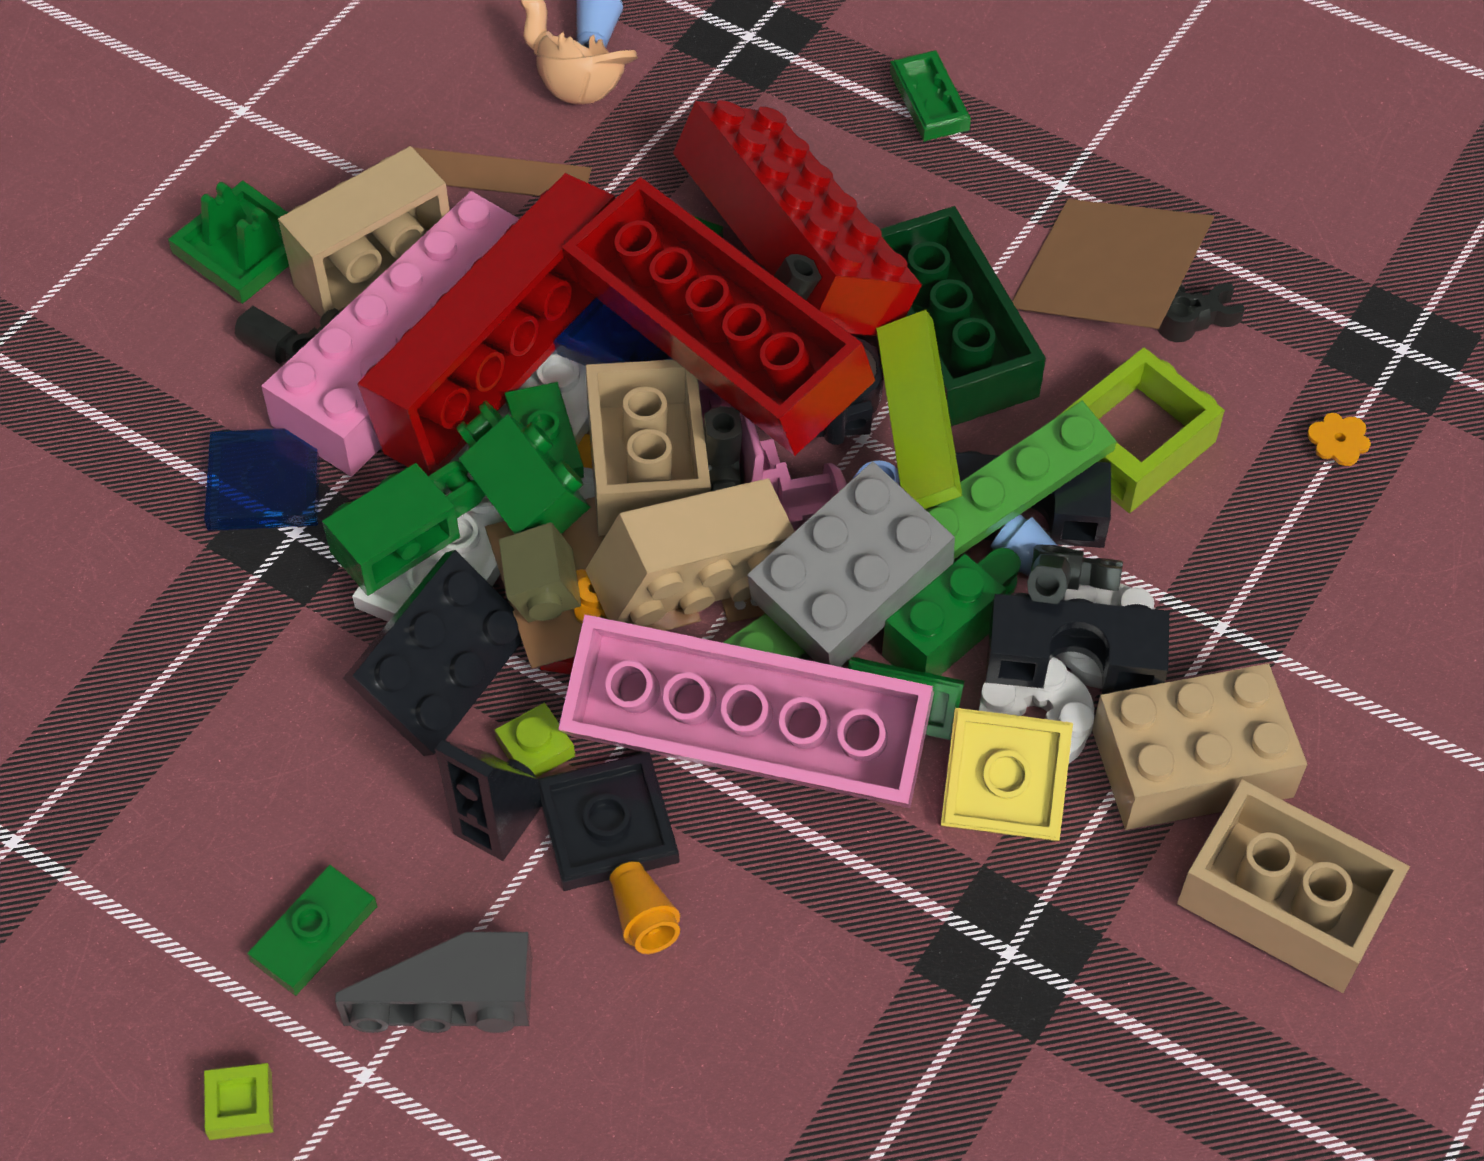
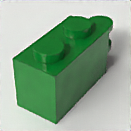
(519, 473)
(400, 523)
(949, 613)

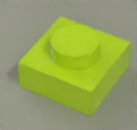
(535, 740)
(238, 1101)

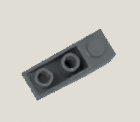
(461, 982)

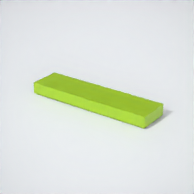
(919, 410)

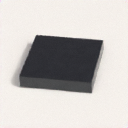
(606, 819)

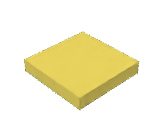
(1007, 774)

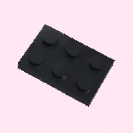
(437, 653)

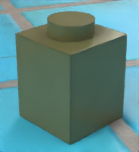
(539, 573)

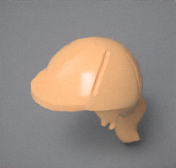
(567, 67)

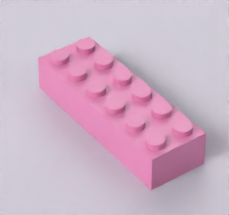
(318, 387)
(747, 710)

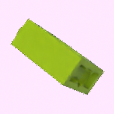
(1197, 410)

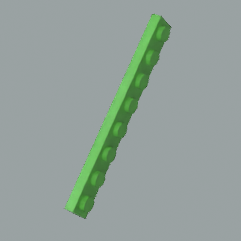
(989, 498)

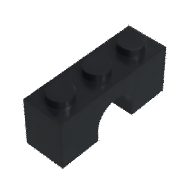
(1075, 512)
(1123, 641)

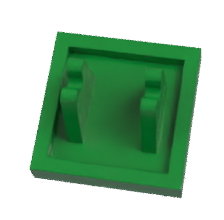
(234, 240)

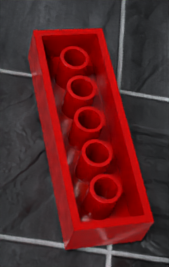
(790, 204)
(720, 315)
(483, 332)

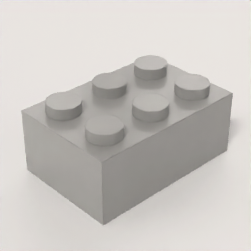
(851, 567)

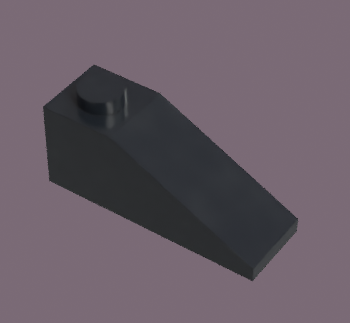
(487, 797)

